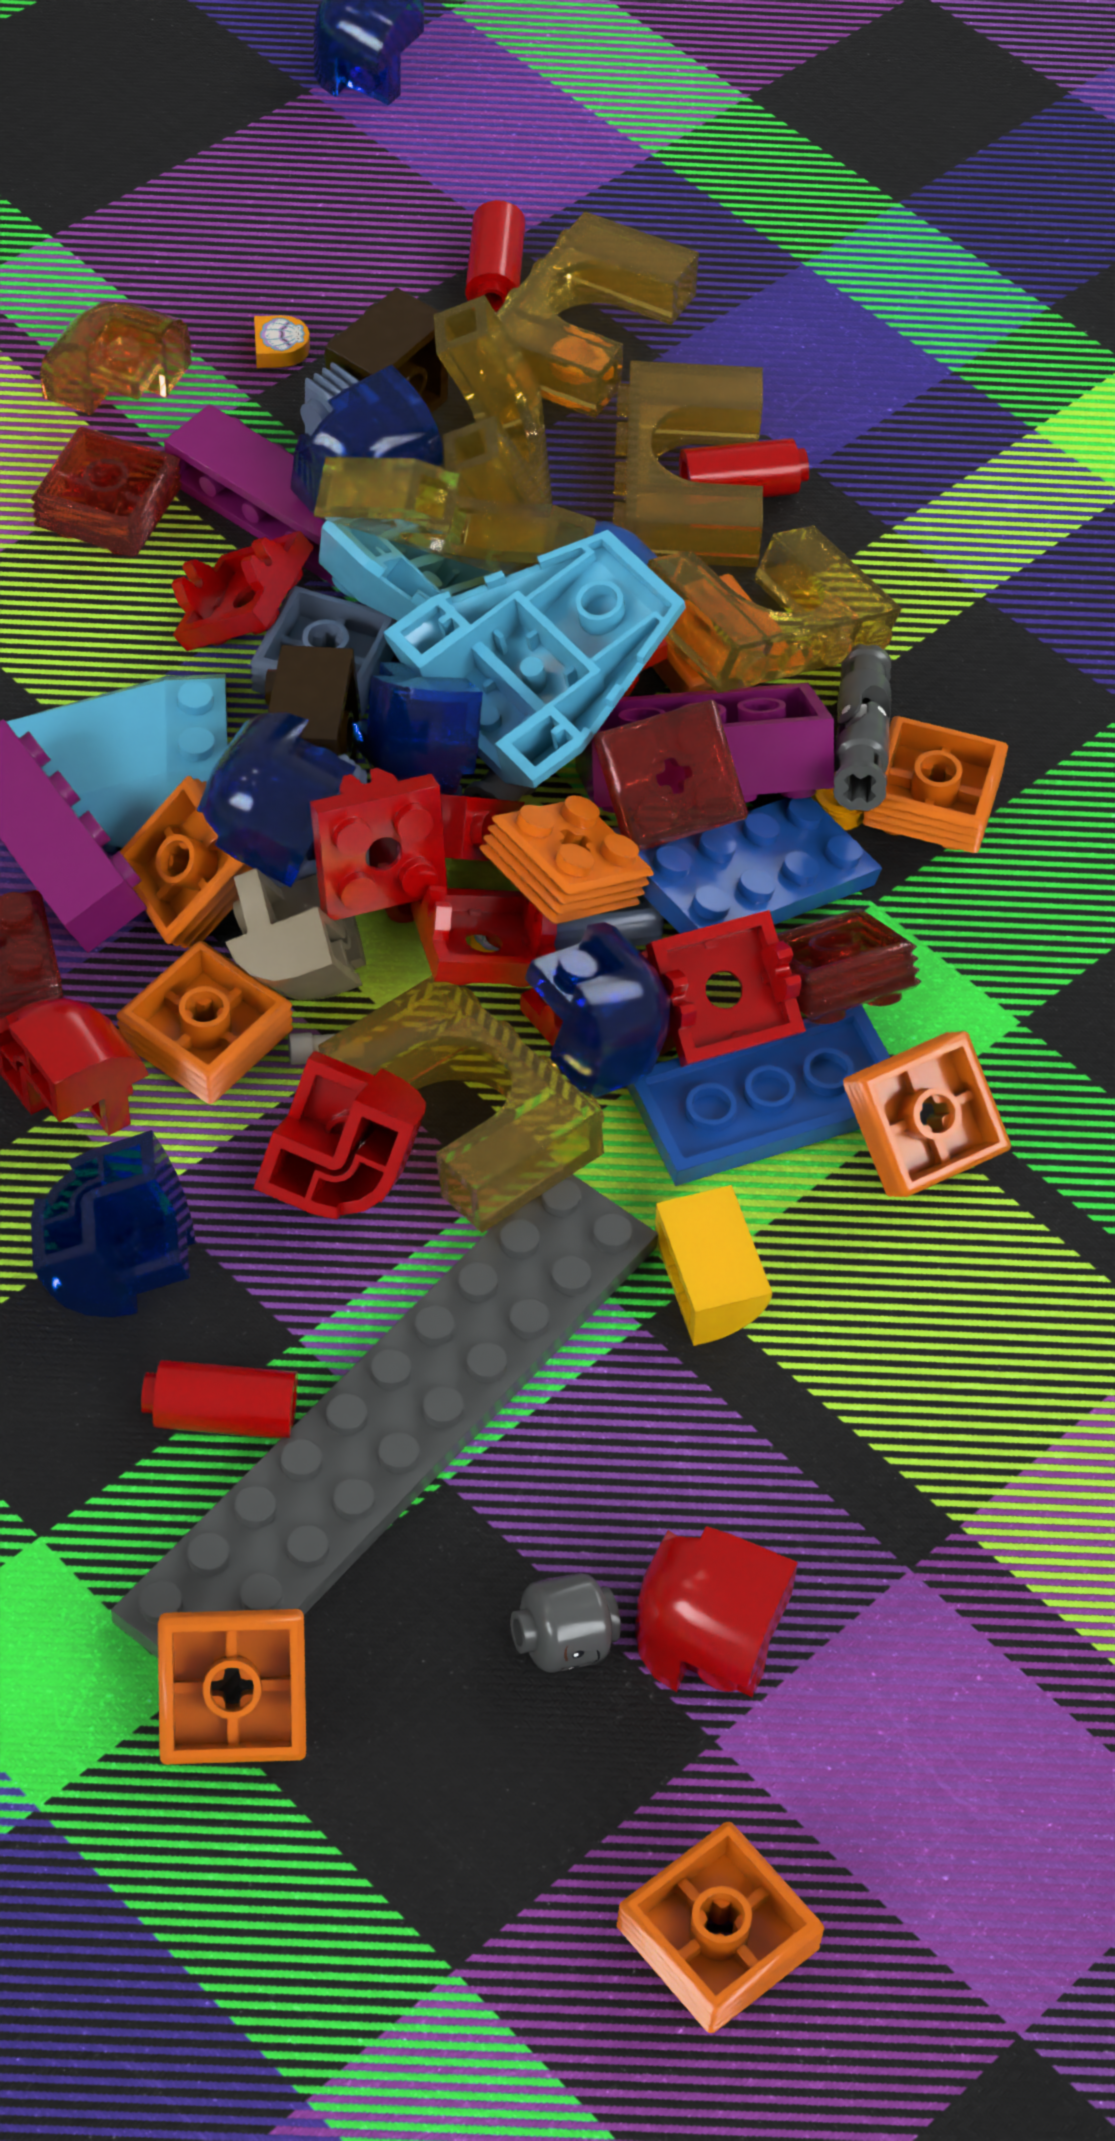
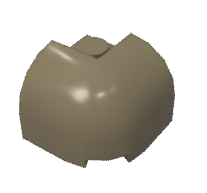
(292, 941)

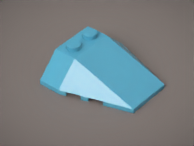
(388, 573)
(544, 649)
(133, 746)

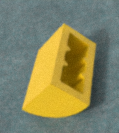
(711, 1263)

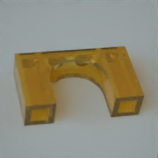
(593, 265)
(679, 407)
(506, 447)
(422, 509)
(745, 644)
(520, 1151)

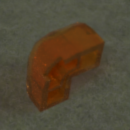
(115, 350)

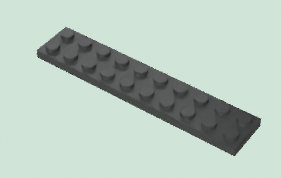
(397, 1415)

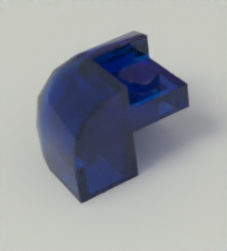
(363, 44)
(368, 420)
(421, 726)
(264, 791)
(609, 1008)
(112, 1228)

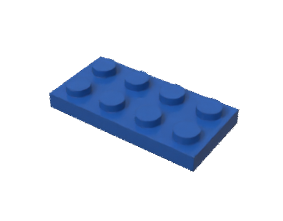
(775, 860)
(757, 1098)

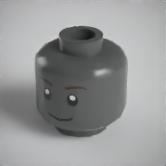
(566, 1622)

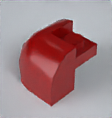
(69, 1060)
(341, 1139)
(711, 1609)

